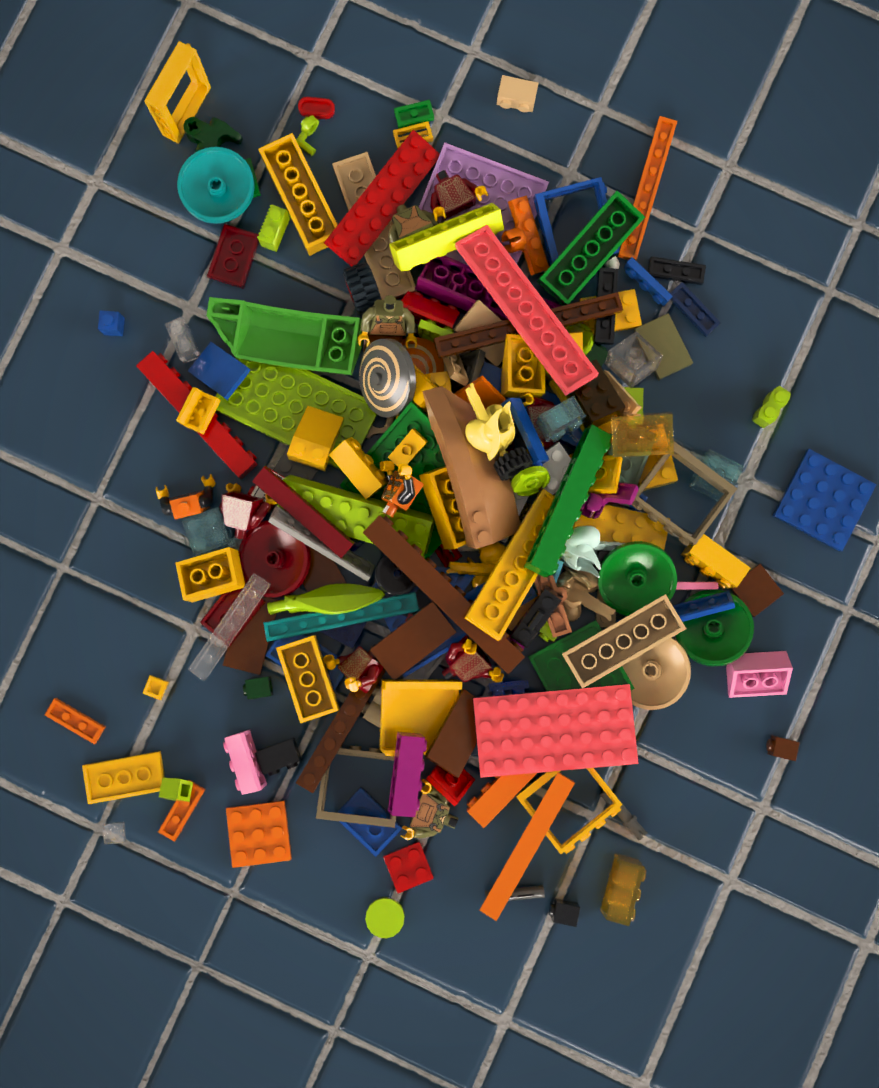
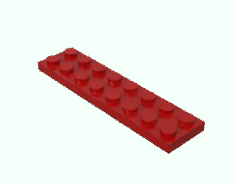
(381, 199)

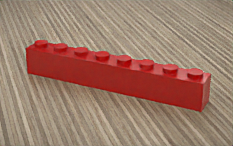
(216, 434)

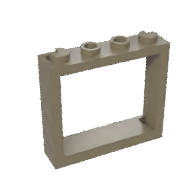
(705, 473)
(352, 818)

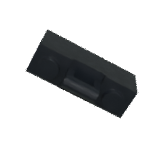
(536, 616)

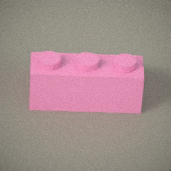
(759, 674)
(244, 762)

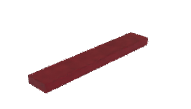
(303, 511)

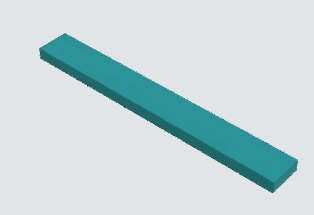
(317, 622)

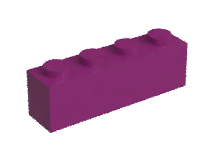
(406, 774)

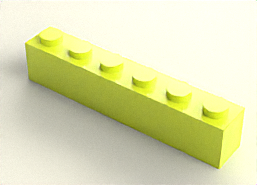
(442, 237)

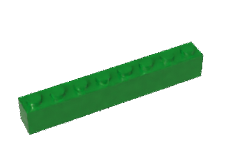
(568, 501)

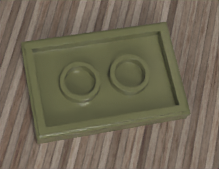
(666, 340)

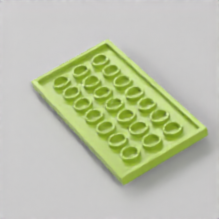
(277, 397)

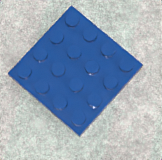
(824, 500)

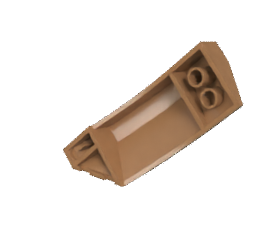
(482, 498)

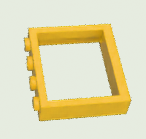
(181, 59)
(583, 833)

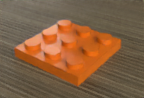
(258, 834)

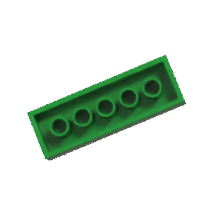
(590, 249)

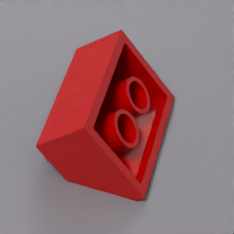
(430, 309)

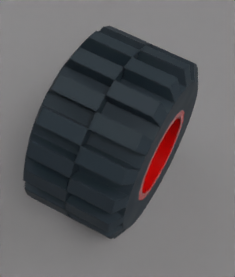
(361, 286)

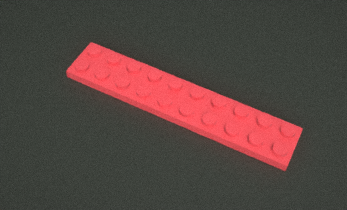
(526, 310)

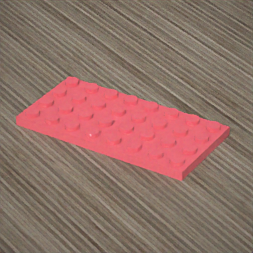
(555, 730)

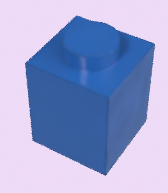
(111, 323)

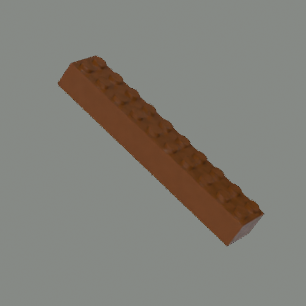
(439, 590)

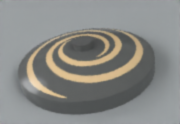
(387, 377)

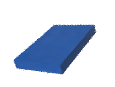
(219, 370)
(371, 836)

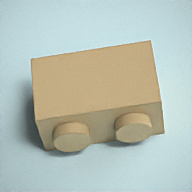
(517, 94)

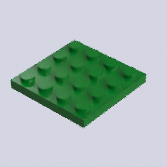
(555, 671)

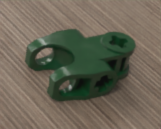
(210, 134)

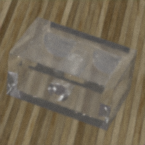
(182, 340)

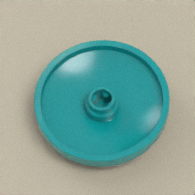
(215, 185)

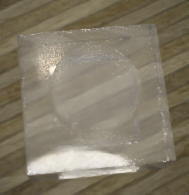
(114, 833)

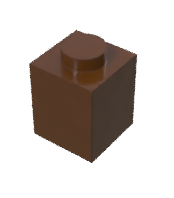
(782, 748)

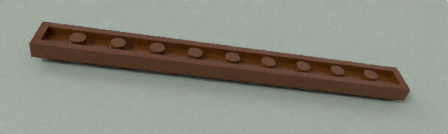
(496, 332)

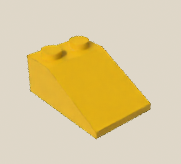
(521, 369)
(315, 438)

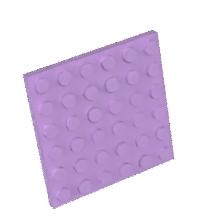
(500, 182)

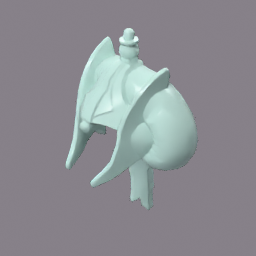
(582, 549)

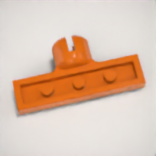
(525, 236)

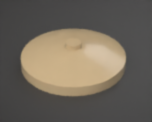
(659, 675)

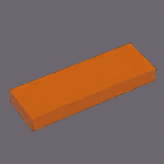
(75, 720)
(180, 814)

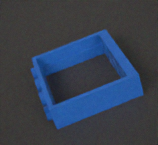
(542, 214)
(527, 431)

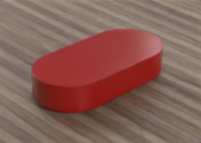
(318, 107)

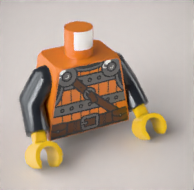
(401, 487)
(189, 503)

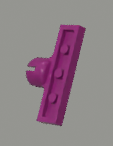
(595, 503)

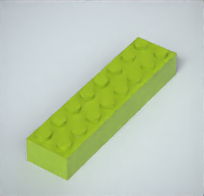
(354, 513)

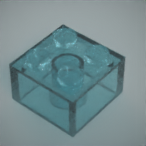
(560, 419)
(721, 465)
(207, 532)

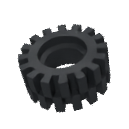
(512, 463)

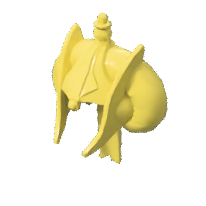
(492, 429)

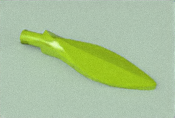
(329, 599)

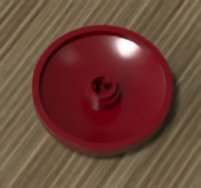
(275, 558)

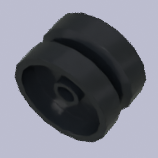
(388, 582)

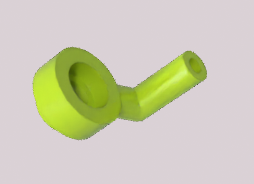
(309, 126)

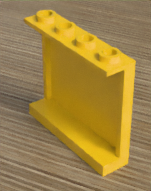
(414, 708)

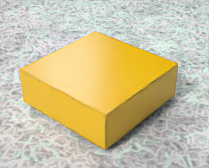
(155, 687)

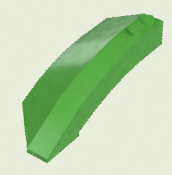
(287, 336)

